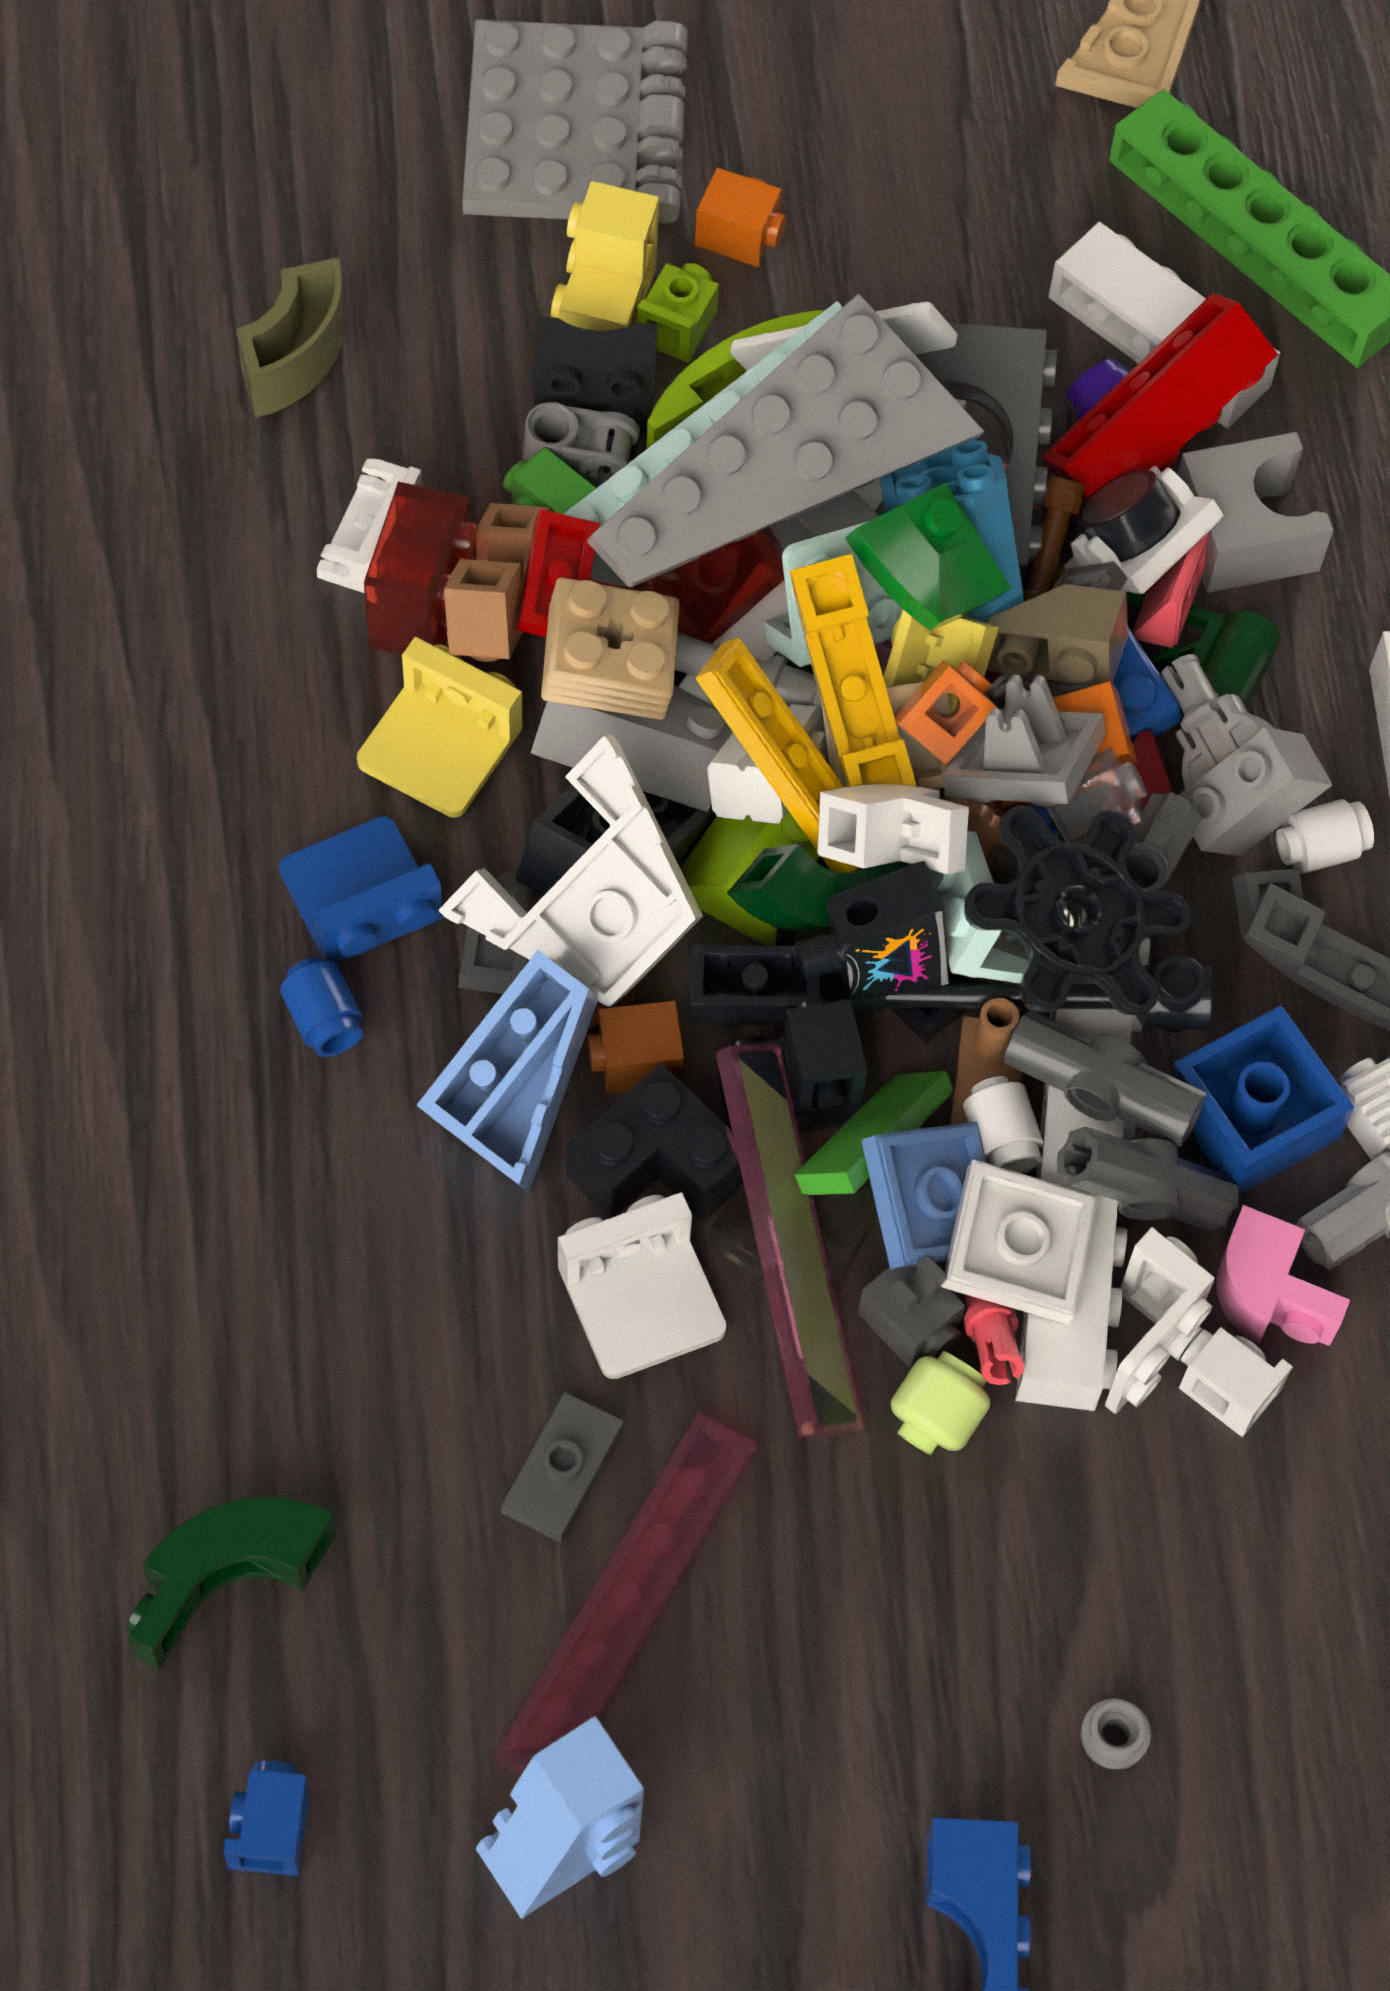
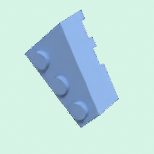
(515, 1070)
(571, 1818)

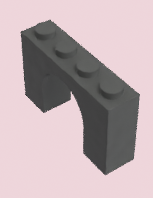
(1006, 375)

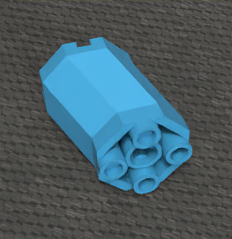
(982, 492)

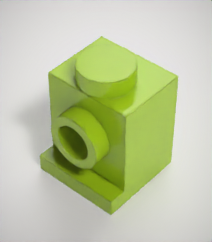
(683, 302)

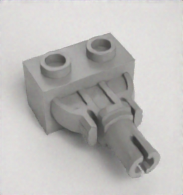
(1238, 765)

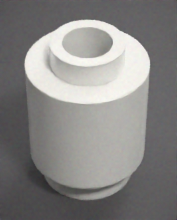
(1325, 835)
(1005, 1124)

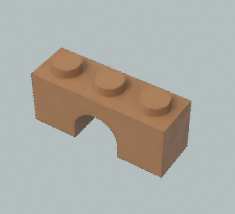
(487, 591)

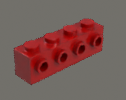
(1165, 397)

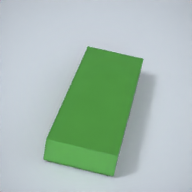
(896, 1107)

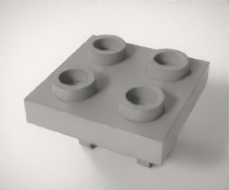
(1026, 750)

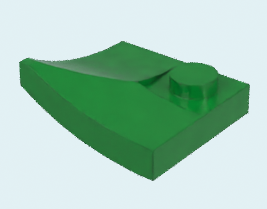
(930, 559)

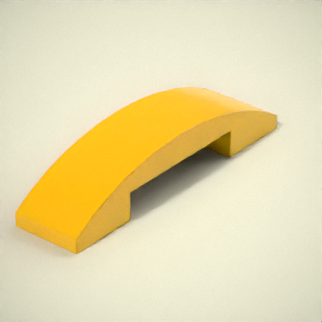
(849, 674)

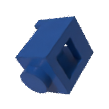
(269, 1820)

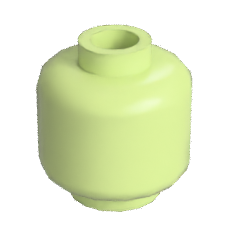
(940, 1403)

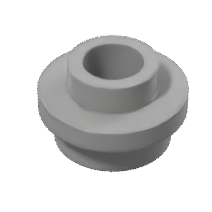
(1129, 1719)

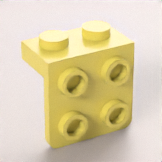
(443, 729)

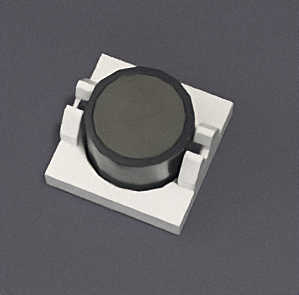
(1142, 525)

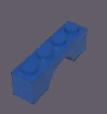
(975, 1882)

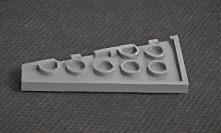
(809, 433)

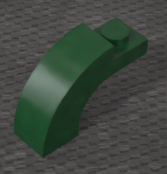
(792, 889)
(217, 1547)

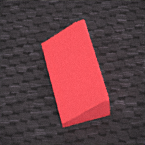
(1171, 598)

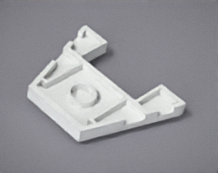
(612, 908)

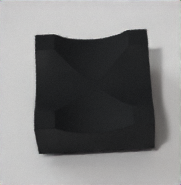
(596, 368)

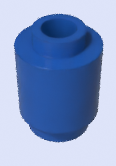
(322, 1006)

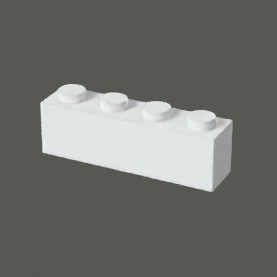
(1133, 302)

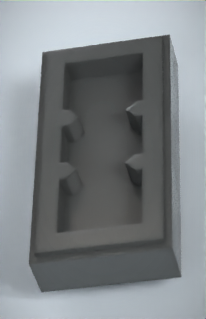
(562, 1467)

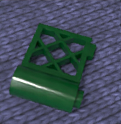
(1230, 651)

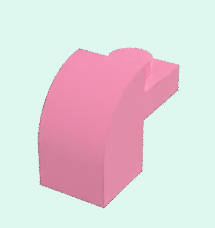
(1257, 1288)

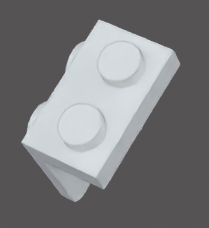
(639, 1286)
(1172, 1293)

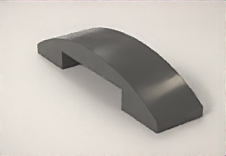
(1320, 959)

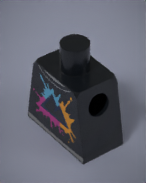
(882, 937)

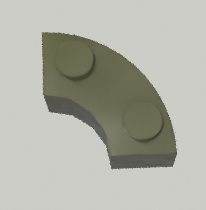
(296, 339)

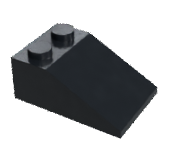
(574, 825)

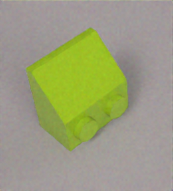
(725, 855)

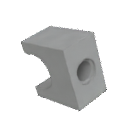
(1250, 539)

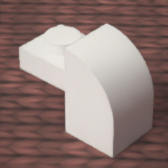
(892, 824)

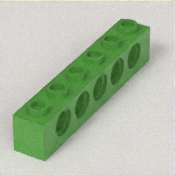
(1256, 225)

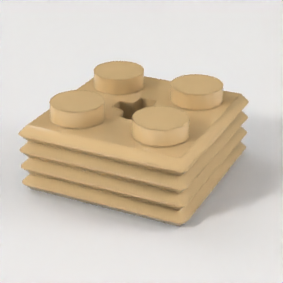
(610, 648)

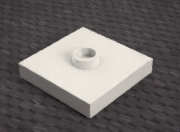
(1020, 1242)

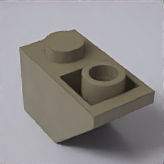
(1063, 635)

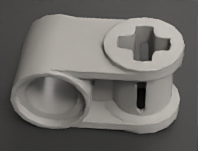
(581, 438)

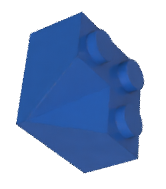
(1264, 1100)

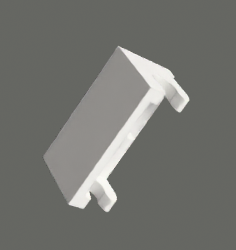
(354, 543)

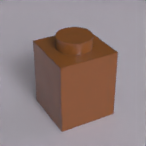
(634, 1043)

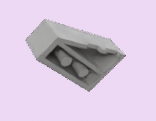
(664, 754)

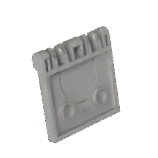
(570, 110)

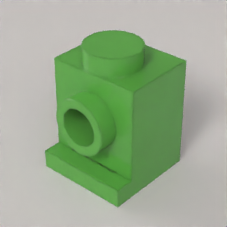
(546, 483)

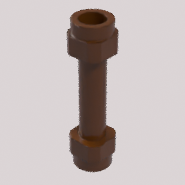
(1061, 501)

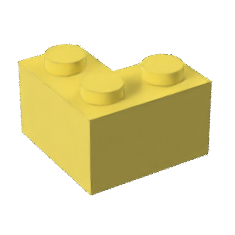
(609, 258)

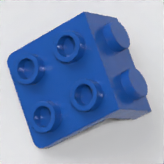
(361, 889)

